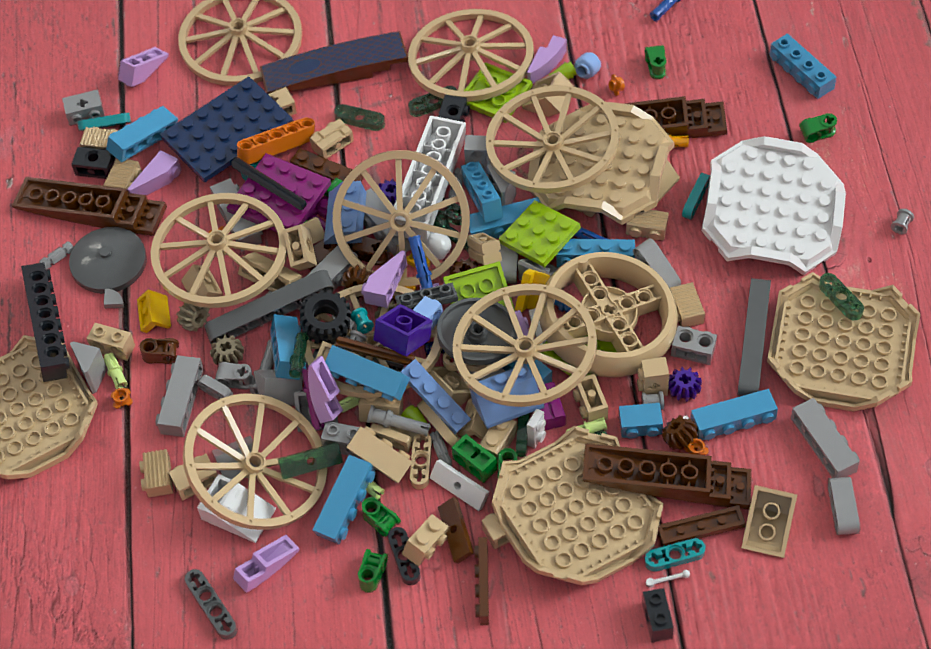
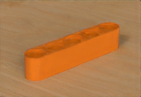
(276, 140)

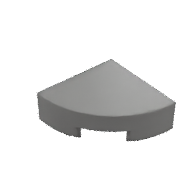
(112, 299)

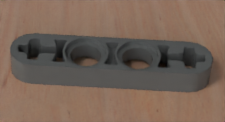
(208, 605)

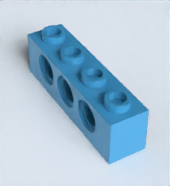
(482, 191)

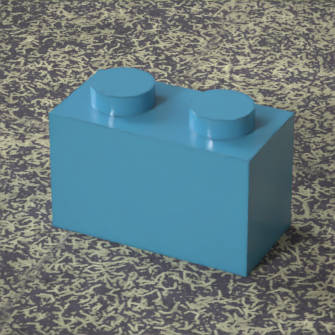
(640, 420)

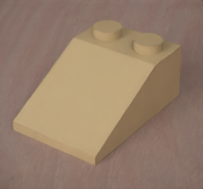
(769, 521)

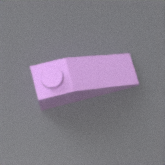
(140, 66)
(156, 175)
(384, 281)

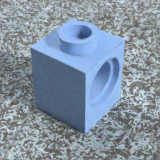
(430, 308)

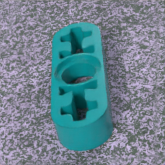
(105, 121)
(696, 196)
(691, 555)

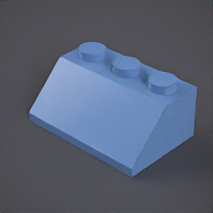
(351, 219)
(495, 414)

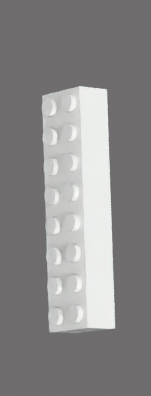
(443, 142)

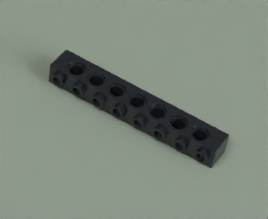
(44, 322)

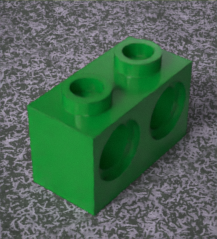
(474, 458)

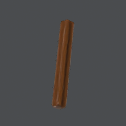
(373, 351)

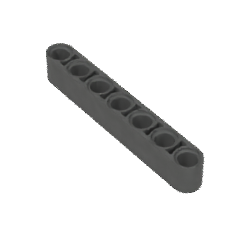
(262, 309)
(754, 337)

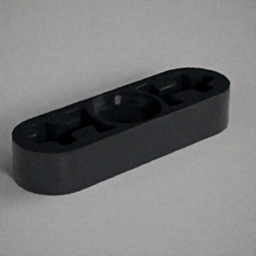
(403, 564)

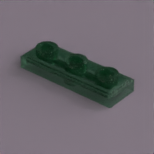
(322, 457)

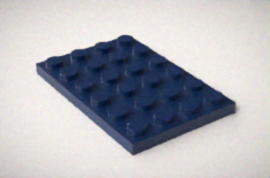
(211, 134)

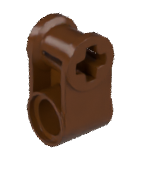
(367, 249)
(160, 350)

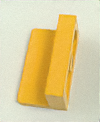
(530, 301)
(153, 311)

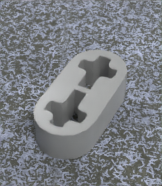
(213, 387)

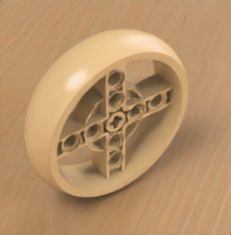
(612, 311)

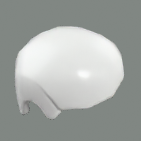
(438, 245)

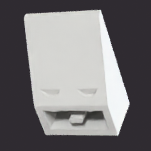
(237, 502)

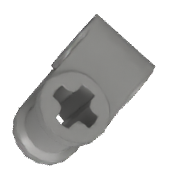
(234, 375)

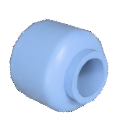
(587, 65)

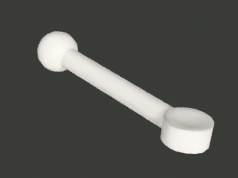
(651, 582)

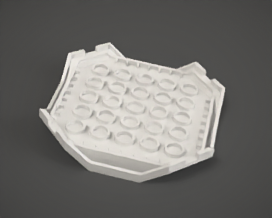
(774, 204)

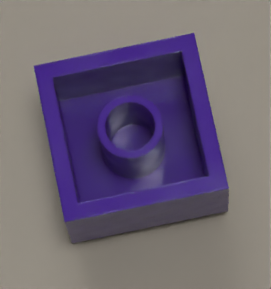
(402, 330)

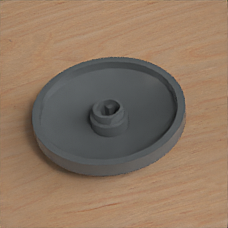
(107, 259)
(476, 334)

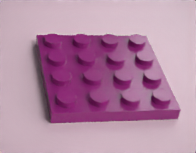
(296, 179)

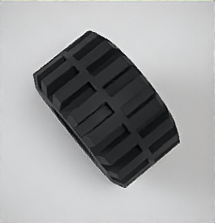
(325, 303)

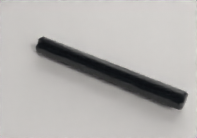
(269, 183)

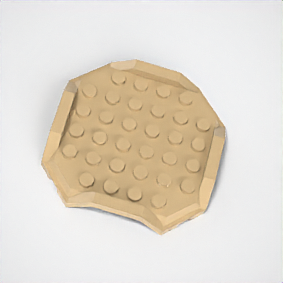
(629, 181)
(842, 359)
(38, 418)
(572, 525)

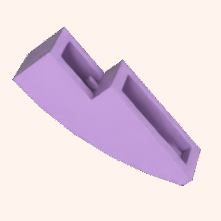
(547, 58)
(323, 391)
(265, 563)

